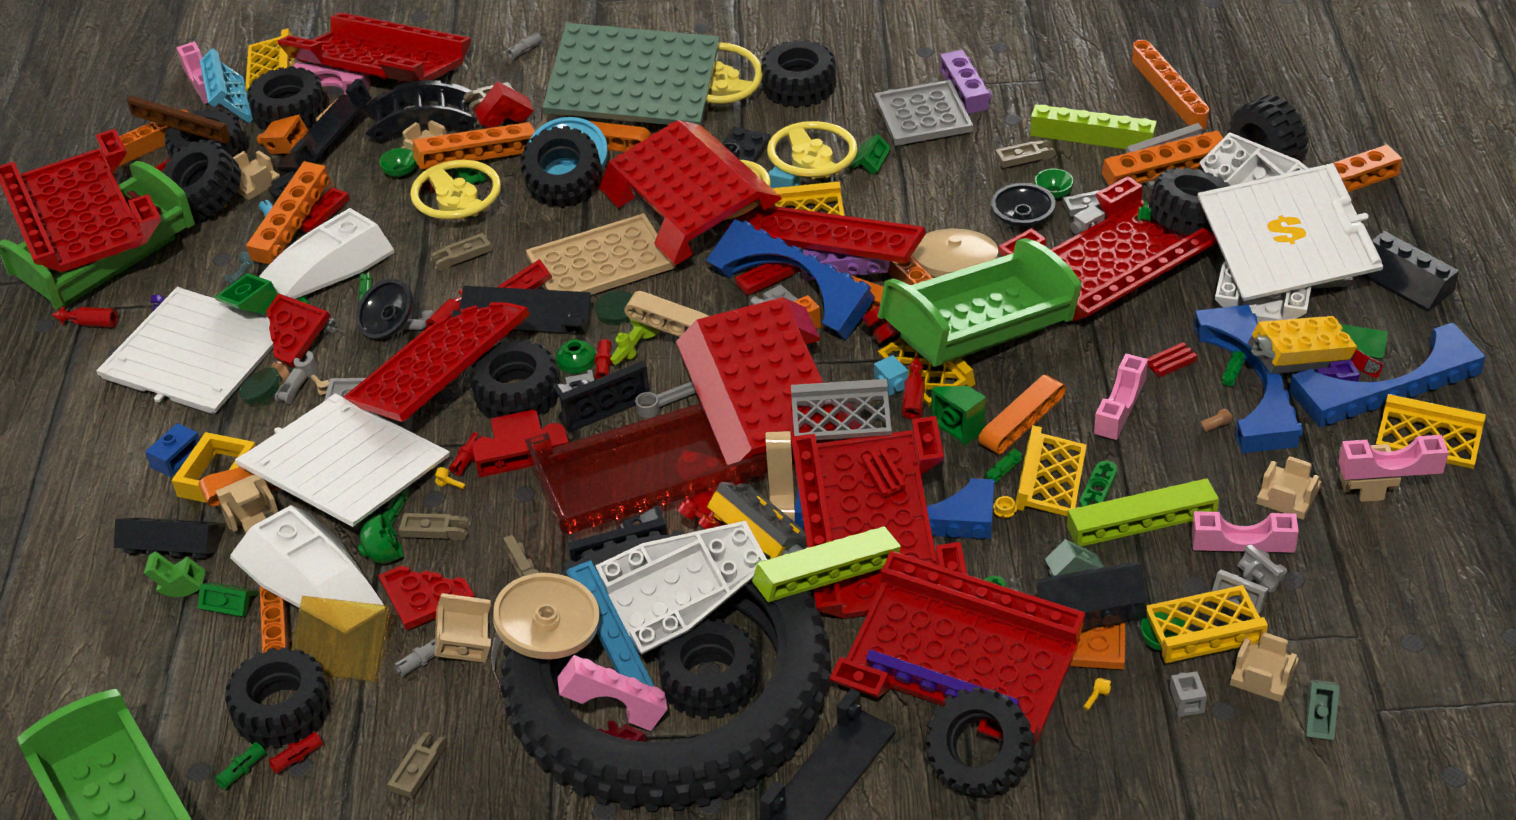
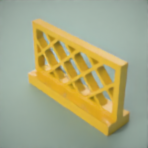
(281, 59)
(812, 194)
(956, 368)
(1433, 417)
(1032, 465)
(1211, 638)

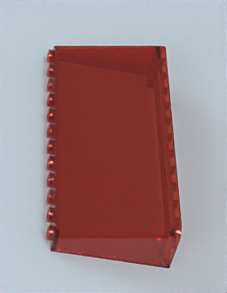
(634, 468)

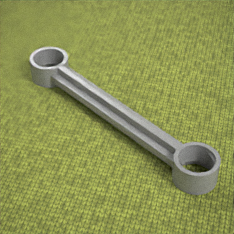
(661, 399)

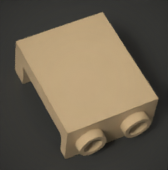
(462, 628)

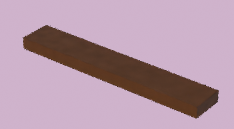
(178, 119)

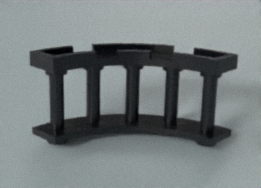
(416, 93)

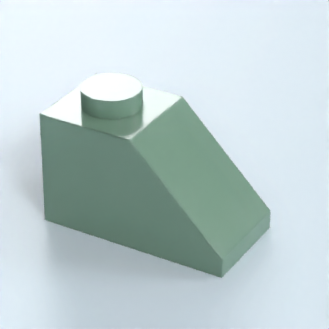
(1071, 558)
(1322, 709)

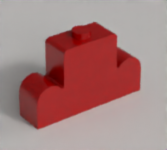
(508, 448)

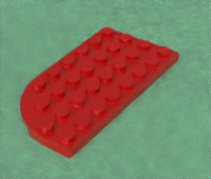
(434, 360)

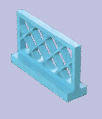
(224, 86)

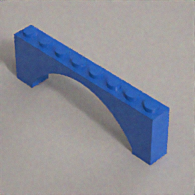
(842, 296)
(1335, 399)
(1274, 419)
(961, 515)

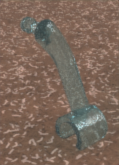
(245, 260)

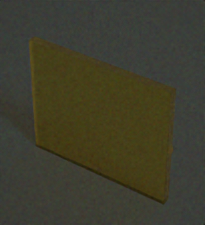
(342, 636)

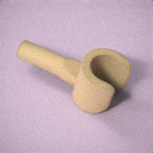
(321, 385)

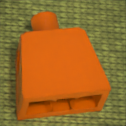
(283, 135)

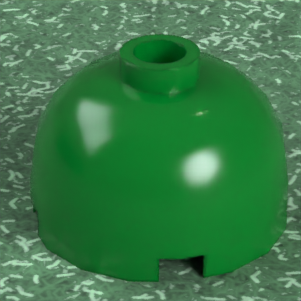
(379, 541)

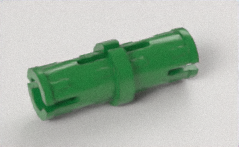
(253, 754)

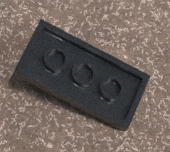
(746, 143)
(600, 397)
(649, 522)

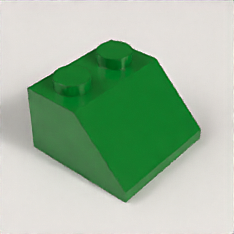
(249, 294)
(959, 411)

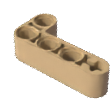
(661, 313)
(780, 471)

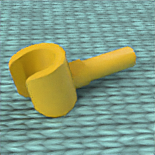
(443, 478)
(1102, 687)

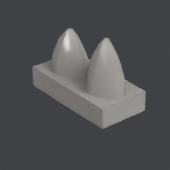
(1255, 591)

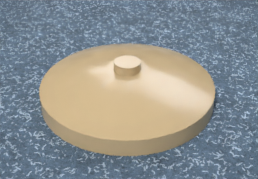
(953, 250)
(546, 615)

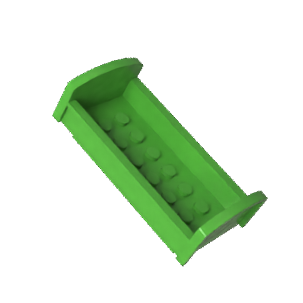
(68, 286)
(982, 303)
(98, 764)

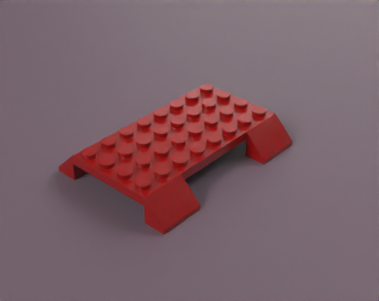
(381, 49)
(686, 181)
(75, 208)
(1119, 250)
(745, 373)
(844, 501)
(966, 632)

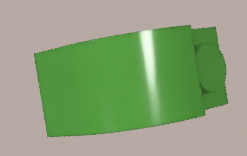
(177, 579)

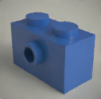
(172, 449)

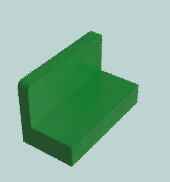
(871, 154)
(1368, 341)
(225, 598)

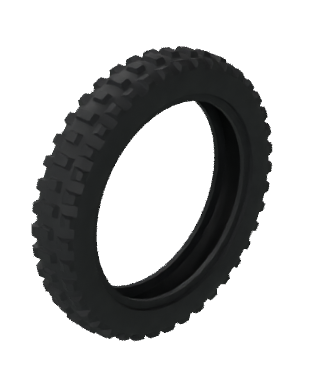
(690, 767)

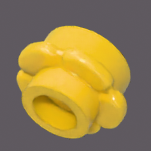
(1004, 507)

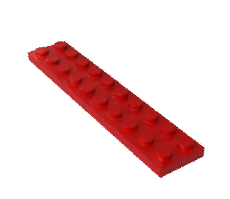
(837, 232)

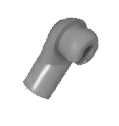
(418, 324)

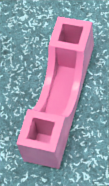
(190, 61)
(335, 77)
(1115, 410)
(1420, 457)
(1273, 534)
(586, 680)

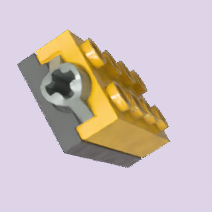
(1300, 344)
(769, 525)

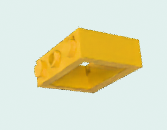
(187, 477)

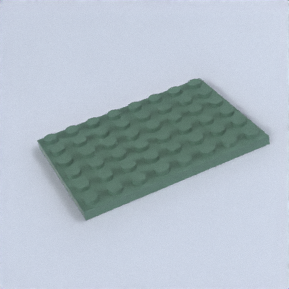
(631, 74)

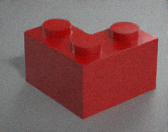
(503, 103)

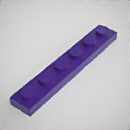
(926, 678)

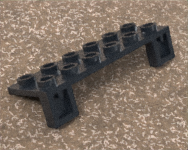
(327, 127)
(549, 309)
(831, 767)

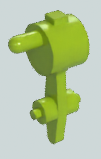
(627, 341)

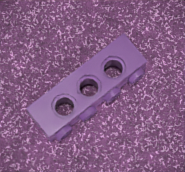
(965, 78)
(847, 263)

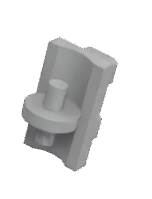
(1261, 569)

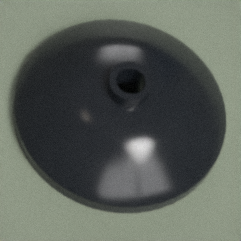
(1023, 204)
(384, 309)

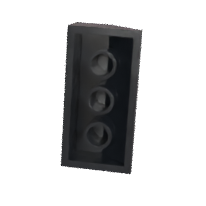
(1412, 272)
(168, 535)
(1105, 593)

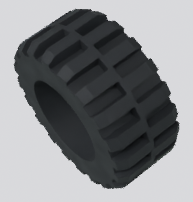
(798, 73)
(286, 94)
(1275, 119)
(177, 139)
(555, 145)
(205, 175)
(1176, 200)
(513, 362)
(271, 673)
(715, 693)
(951, 721)

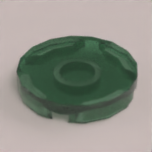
(611, 307)
(260, 386)

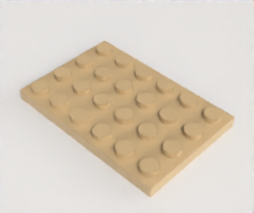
(602, 257)

